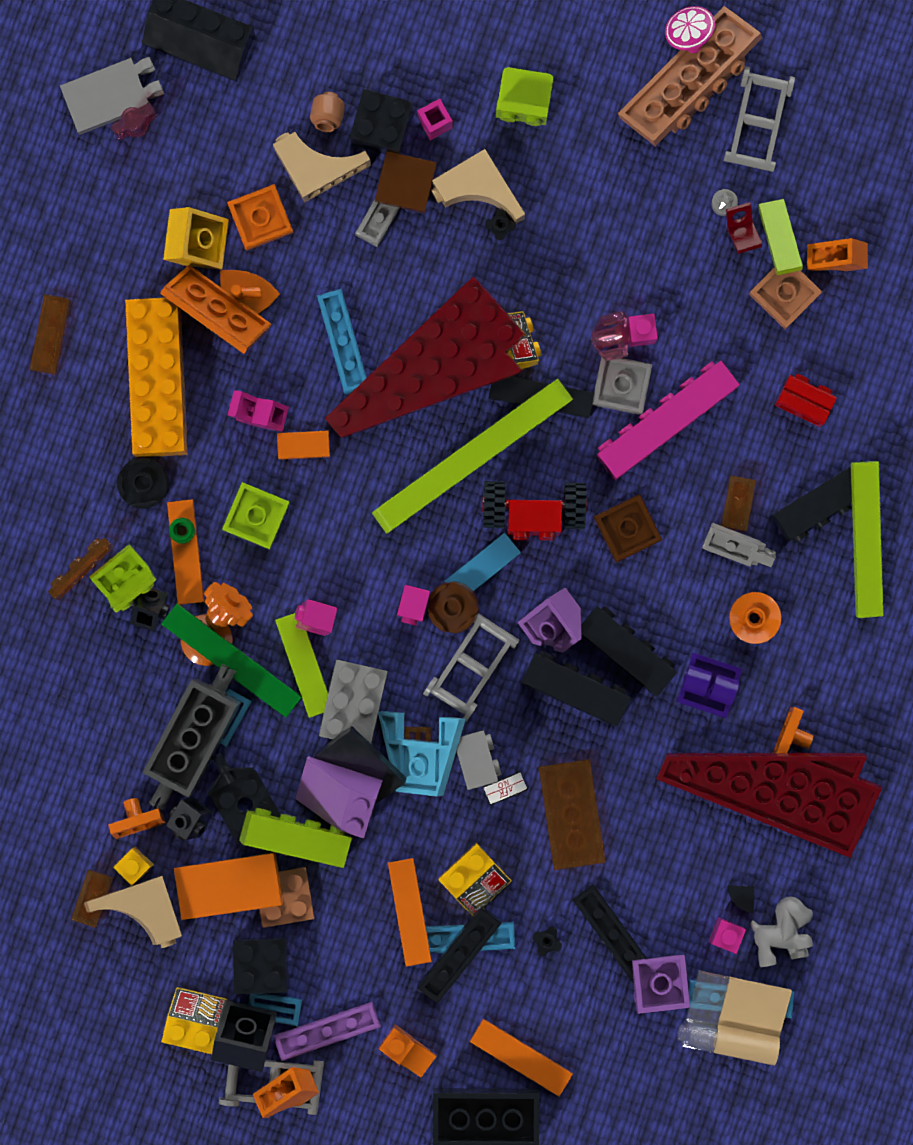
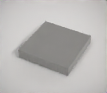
(622, 385)

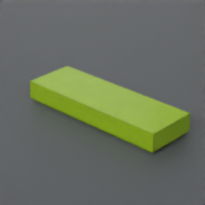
(780, 237)

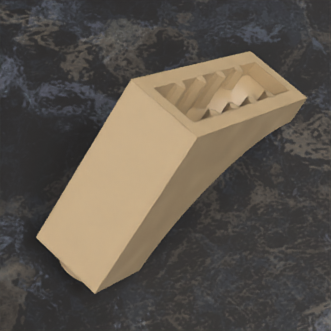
(312, 171)
(477, 181)
(146, 904)

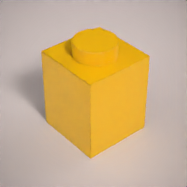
(133, 866)

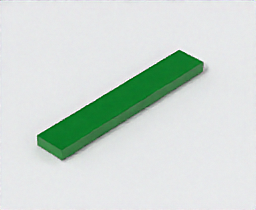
(221, 652)

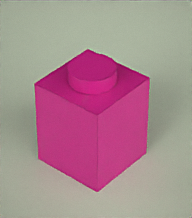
(434, 119)
(642, 330)
(413, 605)
(315, 617)
(727, 935)

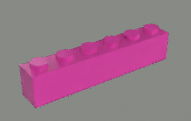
(668, 420)

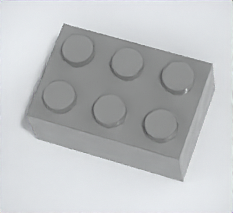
(352, 700)

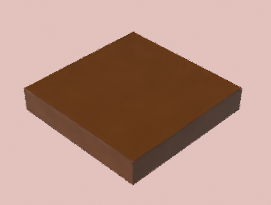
(405, 182)
(627, 528)

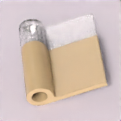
(735, 1018)

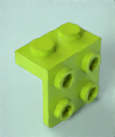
(524, 96)
(124, 578)

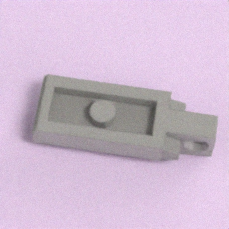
(737, 546)

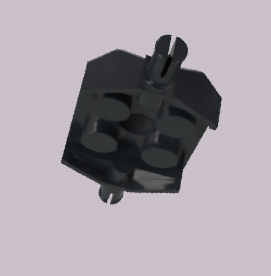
(231, 787)

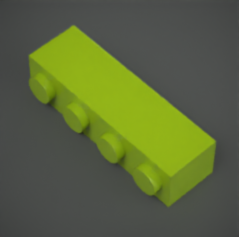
(295, 838)

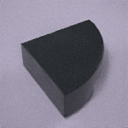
(742, 897)

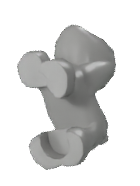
(790, 916)

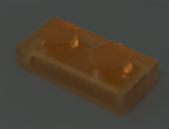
(738, 503)
(94, 886)

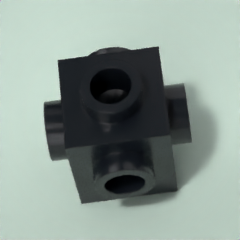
(149, 609)
(189, 819)

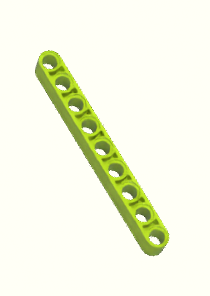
(472, 456)

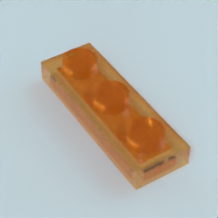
(50, 334)
(80, 568)

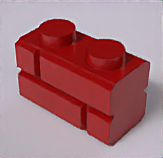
(806, 400)

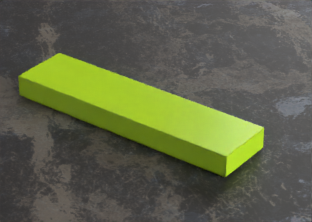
(303, 665)

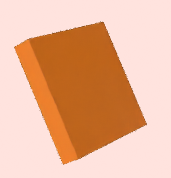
(260, 217)

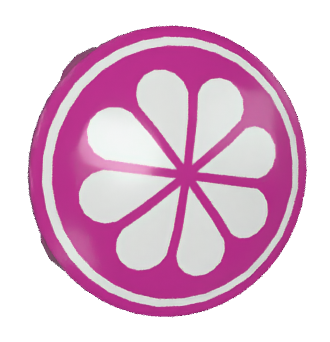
(690, 28)

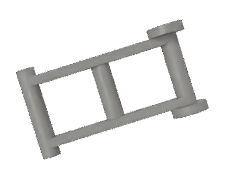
(786, 90)
(468, 708)
(234, 1099)

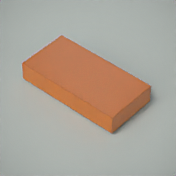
(303, 445)

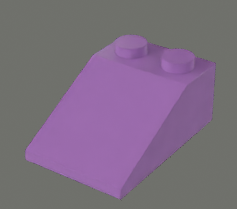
(339, 795)

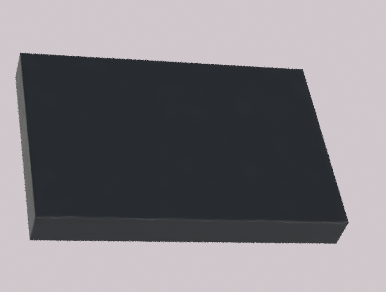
(359, 755)

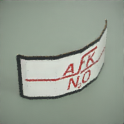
(505, 788)

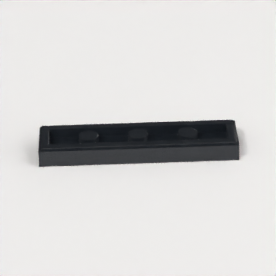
(519, 390)
(609, 928)
(459, 954)

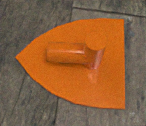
(248, 289)

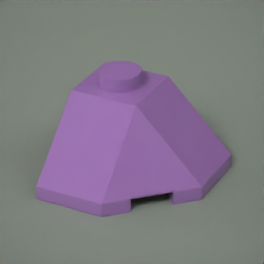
(554, 622)

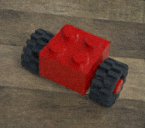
(534, 516)

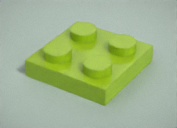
(256, 515)

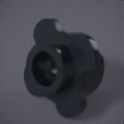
(500, 232)
(540, 937)

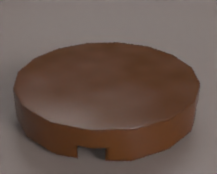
(453, 607)

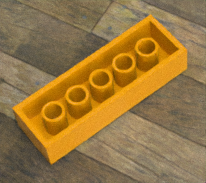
(156, 378)

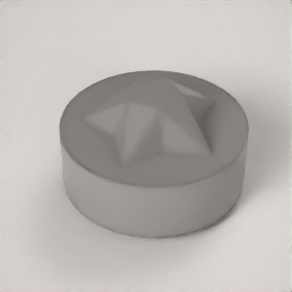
(722, 200)

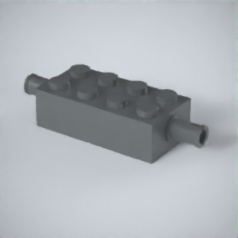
(192, 737)

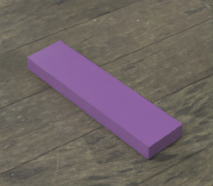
(327, 1031)

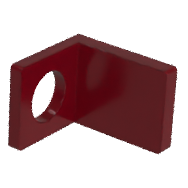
(742, 230)

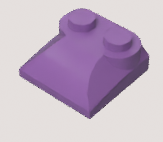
(660, 984)

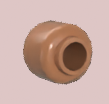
(327, 112)

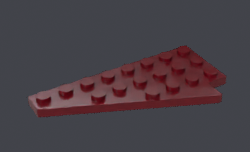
(446, 357)
(796, 792)

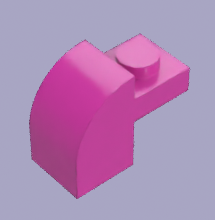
(258, 411)

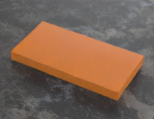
(216, 309)
(228, 886)

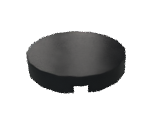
(142, 483)

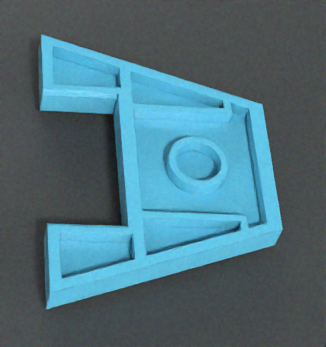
(422, 762)

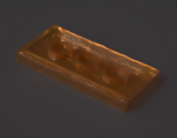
(571, 814)

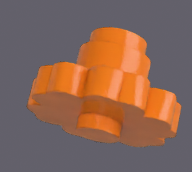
(226, 606)

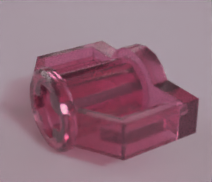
(133, 120)
(611, 336)

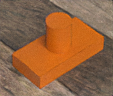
(790, 733)
(136, 820)

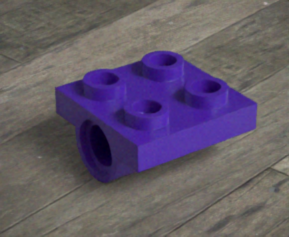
(709, 685)

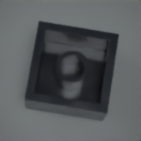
(381, 122)
(260, 965)
(244, 1036)

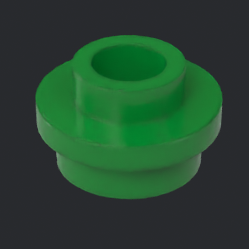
(173, 530)

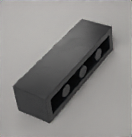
(815, 507)
(626, 651)

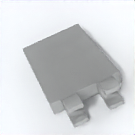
(108, 92)

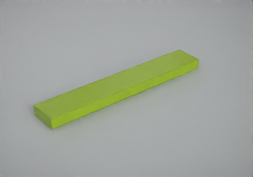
(867, 539)

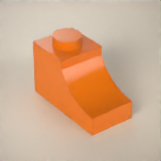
(838, 255)
(407, 1051)
(286, 1091)

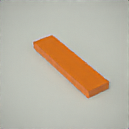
(186, 556)
(409, 912)
(521, 1057)

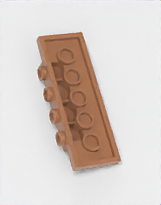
(691, 80)

